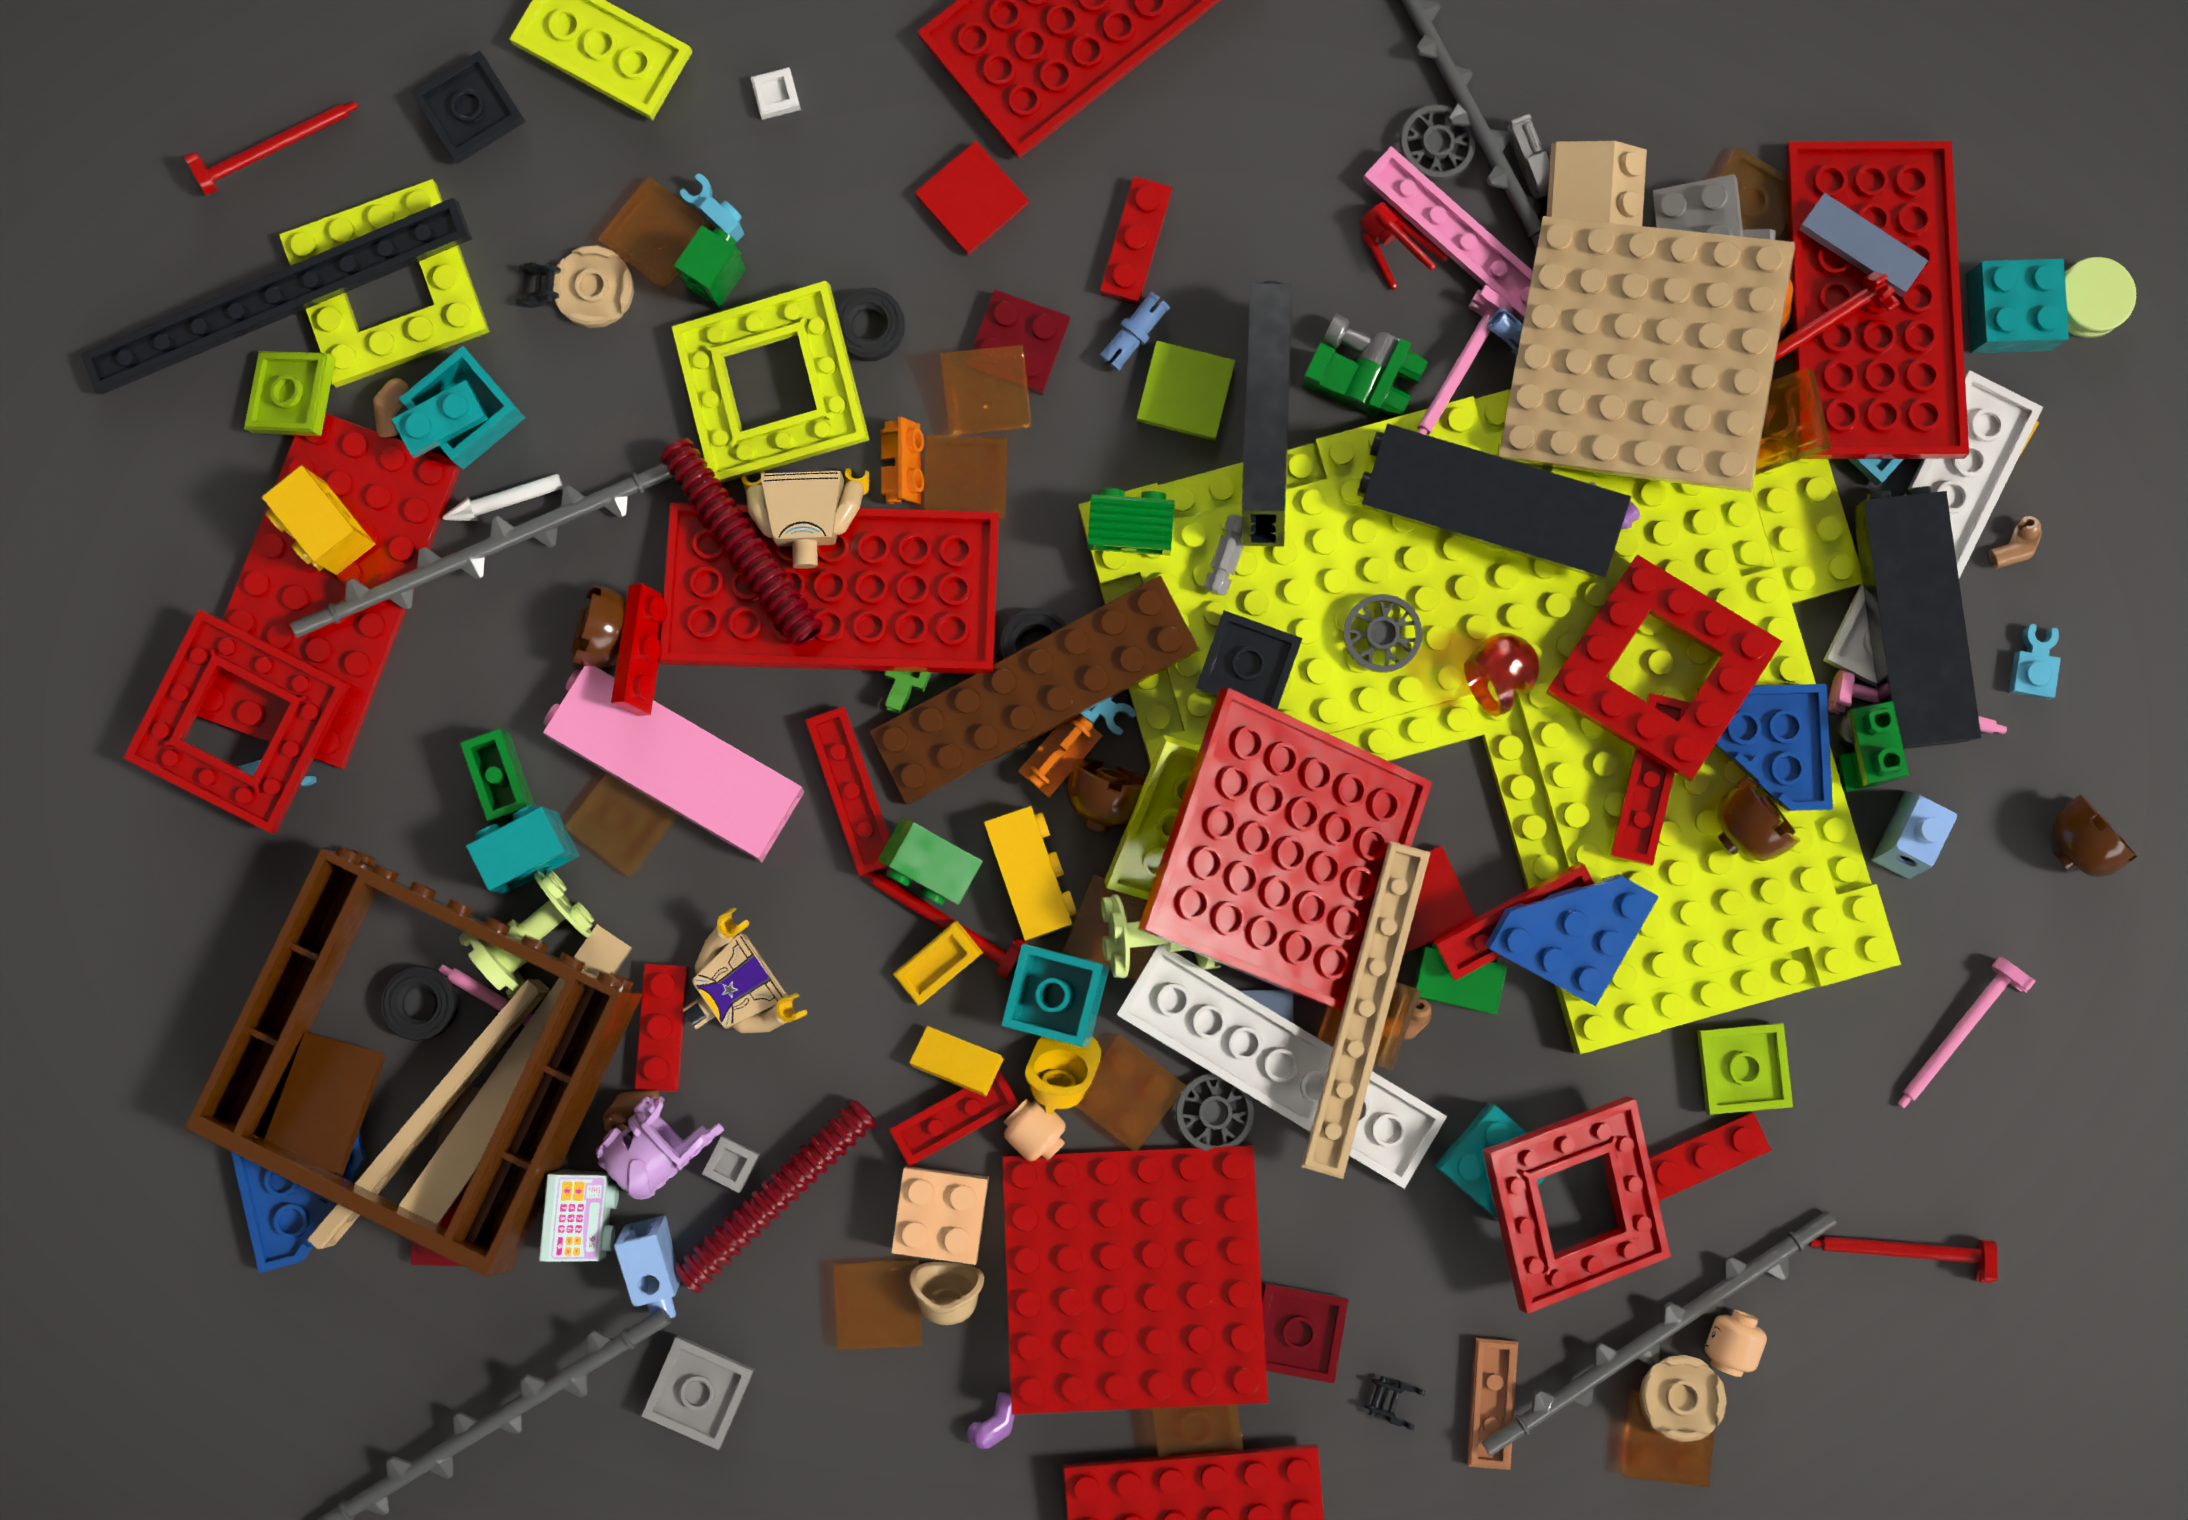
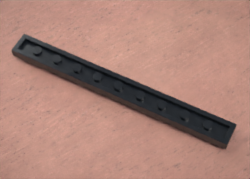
(277, 296)

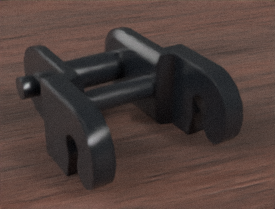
(537, 298)
(1377, 1397)

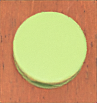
(2098, 296)

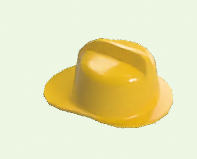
(1061, 1072)

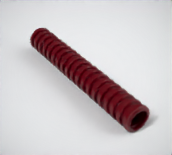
(741, 541)
(774, 1196)

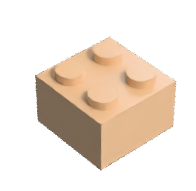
(940, 1214)

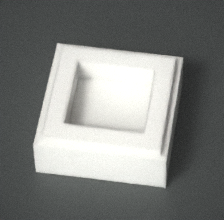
(775, 93)

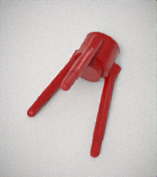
(1386, 225)

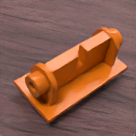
(905, 480)
(1055, 756)

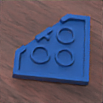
(1784, 744)
(1575, 934)
(283, 1212)

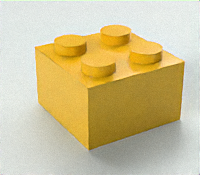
(317, 520)

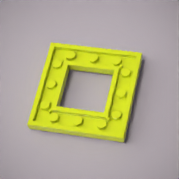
(800, 313)
(448, 322)

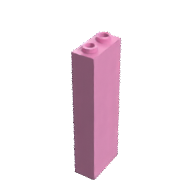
(674, 764)

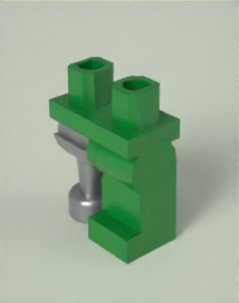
(1370, 379)
(1877, 746)

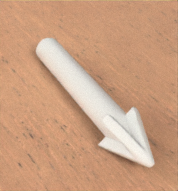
(470, 509)

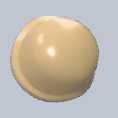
(946, 1290)

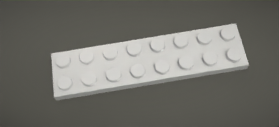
(1996, 433)
(1272, 1060)

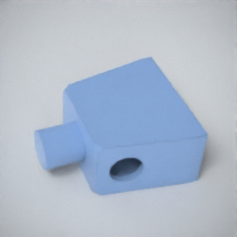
(1914, 832)
(644, 1251)

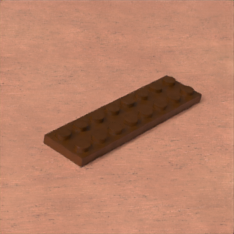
(1034, 690)

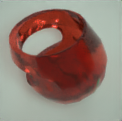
(1508, 664)

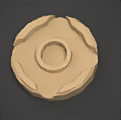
(593, 286)
(1682, 1398)

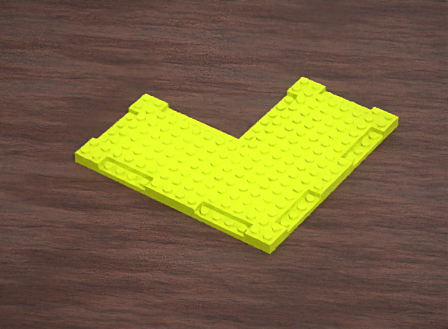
(1722, 923)

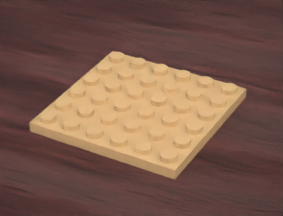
(1647, 352)

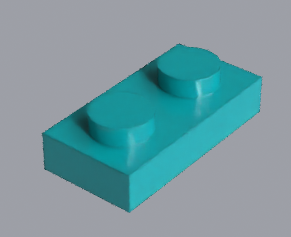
(440, 419)

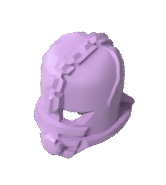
(652, 1153)

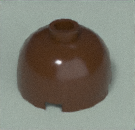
(599, 629)
(1103, 794)
(1753, 824)
(2089, 841)

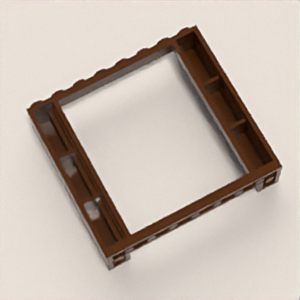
(538, 1117)

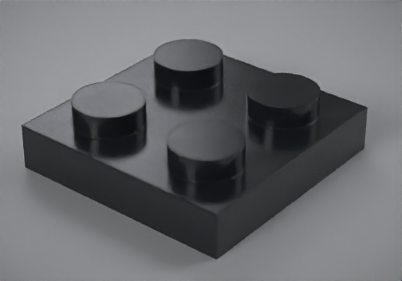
(468, 107)
(1249, 660)

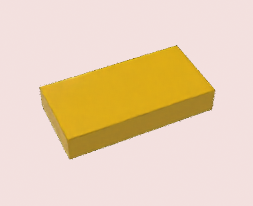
(937, 963)
(956, 1061)

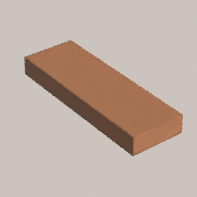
(1491, 1399)

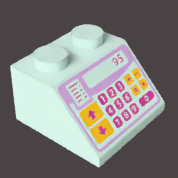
(578, 1216)

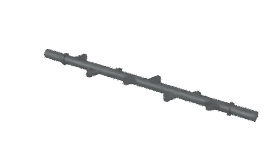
(1468, 114)
(473, 557)
(1647, 1345)
(507, 1417)

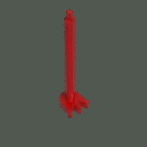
(207, 176)
(1874, 290)
(1006, 960)
(1984, 1255)

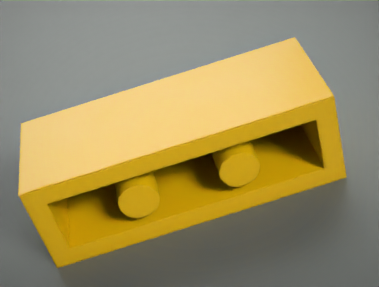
(1030, 872)

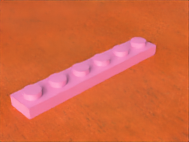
(1450, 228)

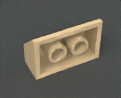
(1597, 181)

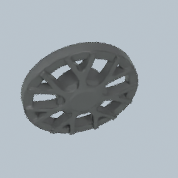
(1436, 143)
(1382, 633)
(1213, 1113)

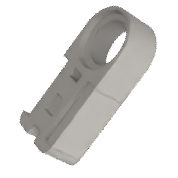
(1530, 155)

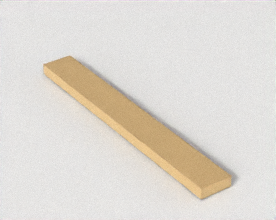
(1365, 1010)
(435, 1107)
(466, 1143)

